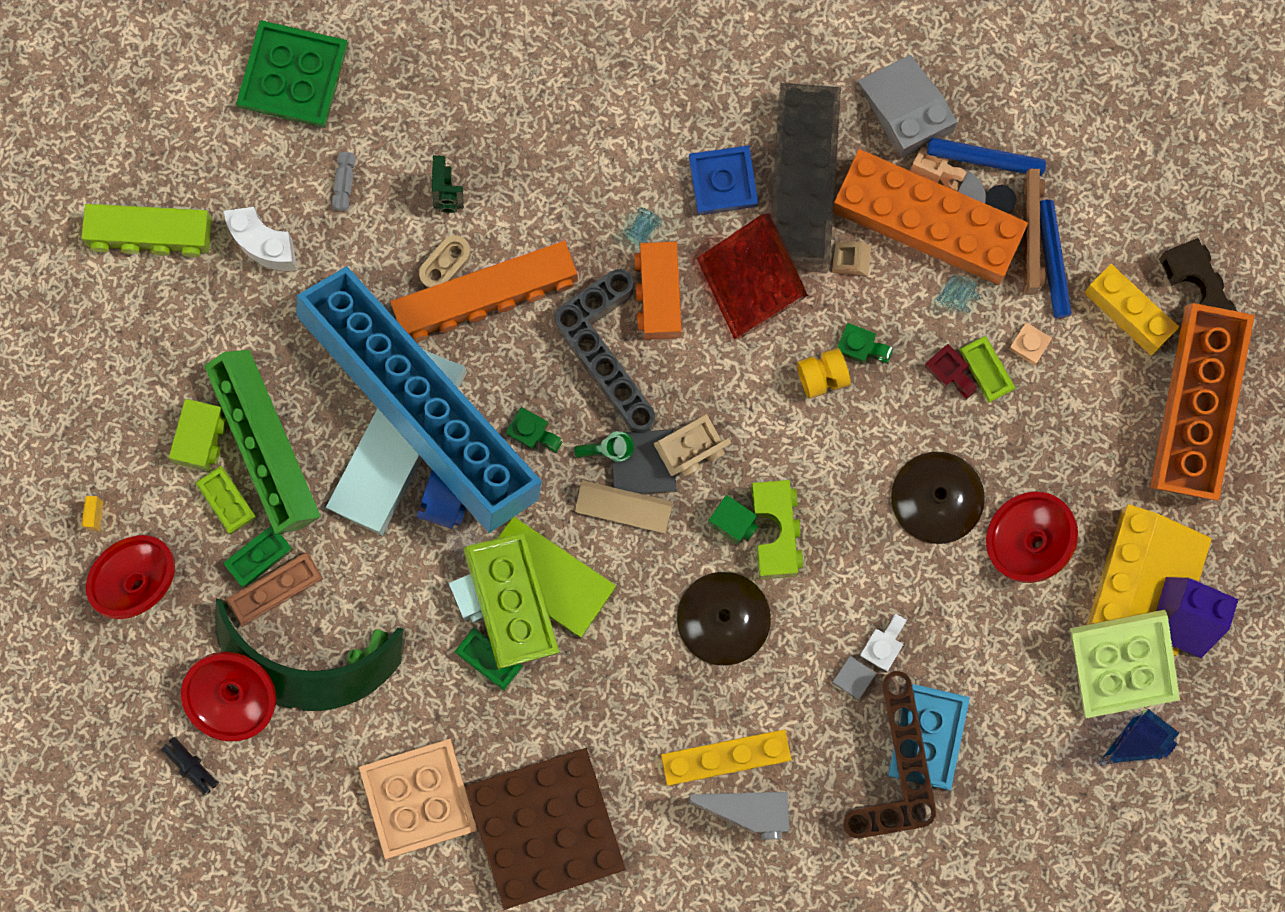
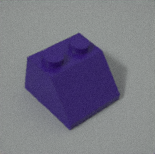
(1196, 614)

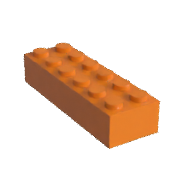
(929, 217)
(1202, 401)

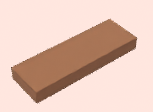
(274, 589)

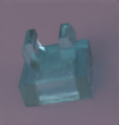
(958, 292)

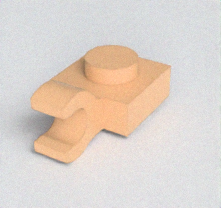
(937, 169)

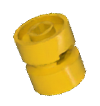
(823, 373)

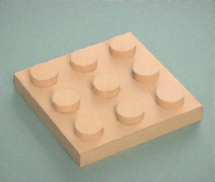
(418, 799)

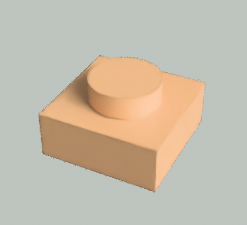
(1030, 343)

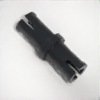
(189, 766)

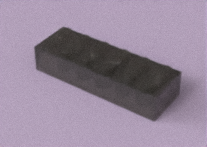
(805, 172)

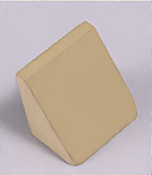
(851, 258)

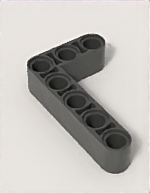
(601, 353)

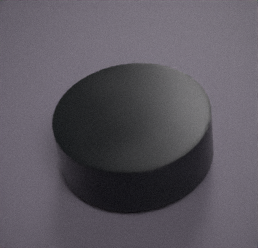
(1001, 198)

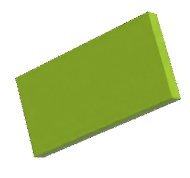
(569, 587)
(511, 600)

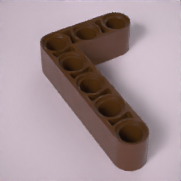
(905, 766)

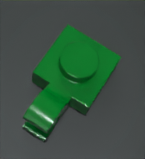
(859, 344)
(530, 430)

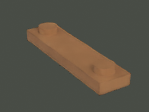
(1032, 191)

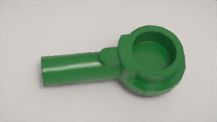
(617, 446)

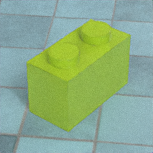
(198, 435)

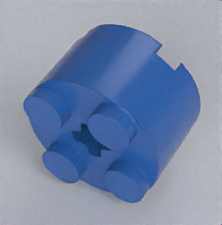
(440, 504)

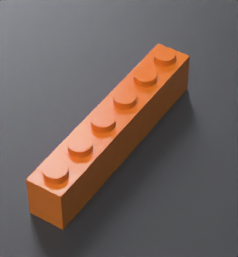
(486, 291)

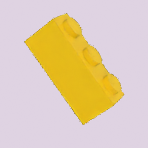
(1131, 309)

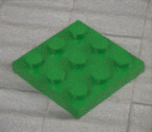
(292, 74)

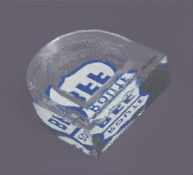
(460, 538)

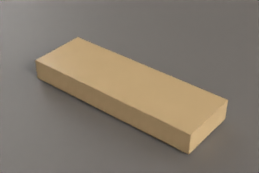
(623, 506)

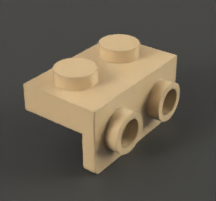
(690, 445)

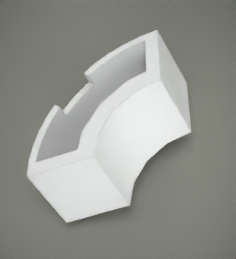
(259, 242)

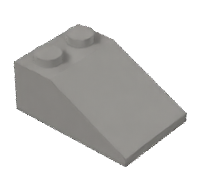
(907, 106)
(755, 812)

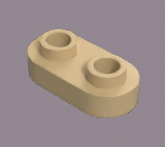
(442, 261)

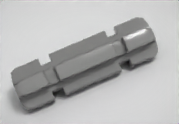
(343, 181)

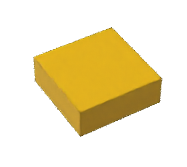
(92, 513)

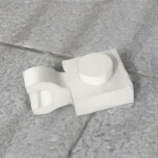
(883, 647)

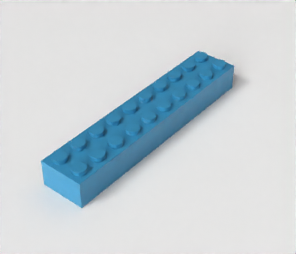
(418, 399)

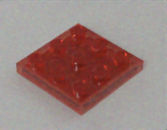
(752, 276)

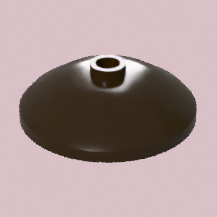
(934, 518)
(717, 640)

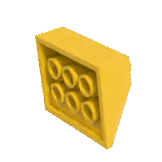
(1139, 560)

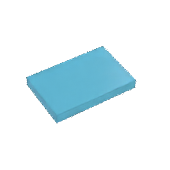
(942, 726)

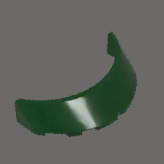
(322, 688)

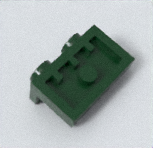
(444, 195)

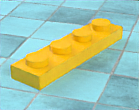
(726, 757)

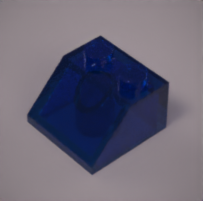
(1141, 741)

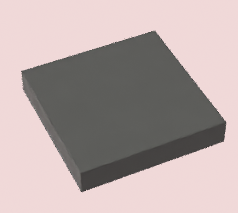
(644, 469)

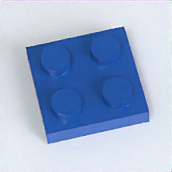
(723, 180)

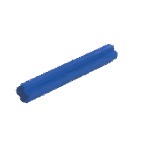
(984, 156)
(1054, 260)

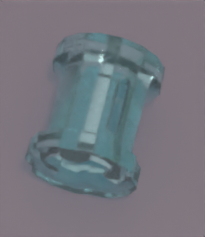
(642, 226)

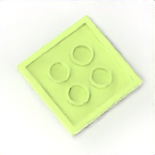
(1125, 664)

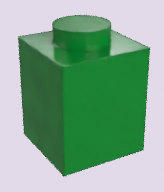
(733, 520)

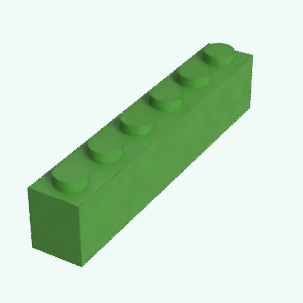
(262, 441)

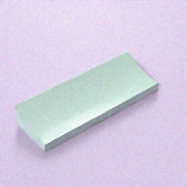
(381, 467)

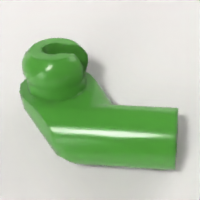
(378, 638)

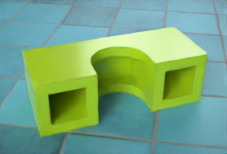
(775, 502)

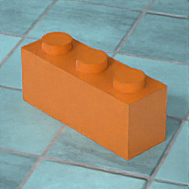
(658, 290)

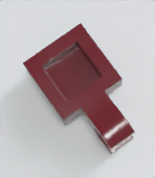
(949, 368)

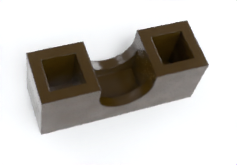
(1192, 264)

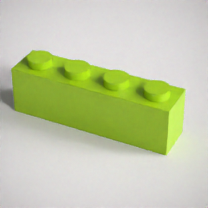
(146, 229)

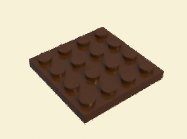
(544, 828)

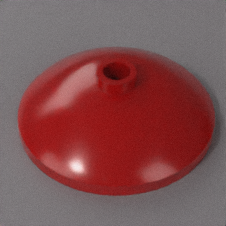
(1020, 526)
(130, 577)
(218, 708)

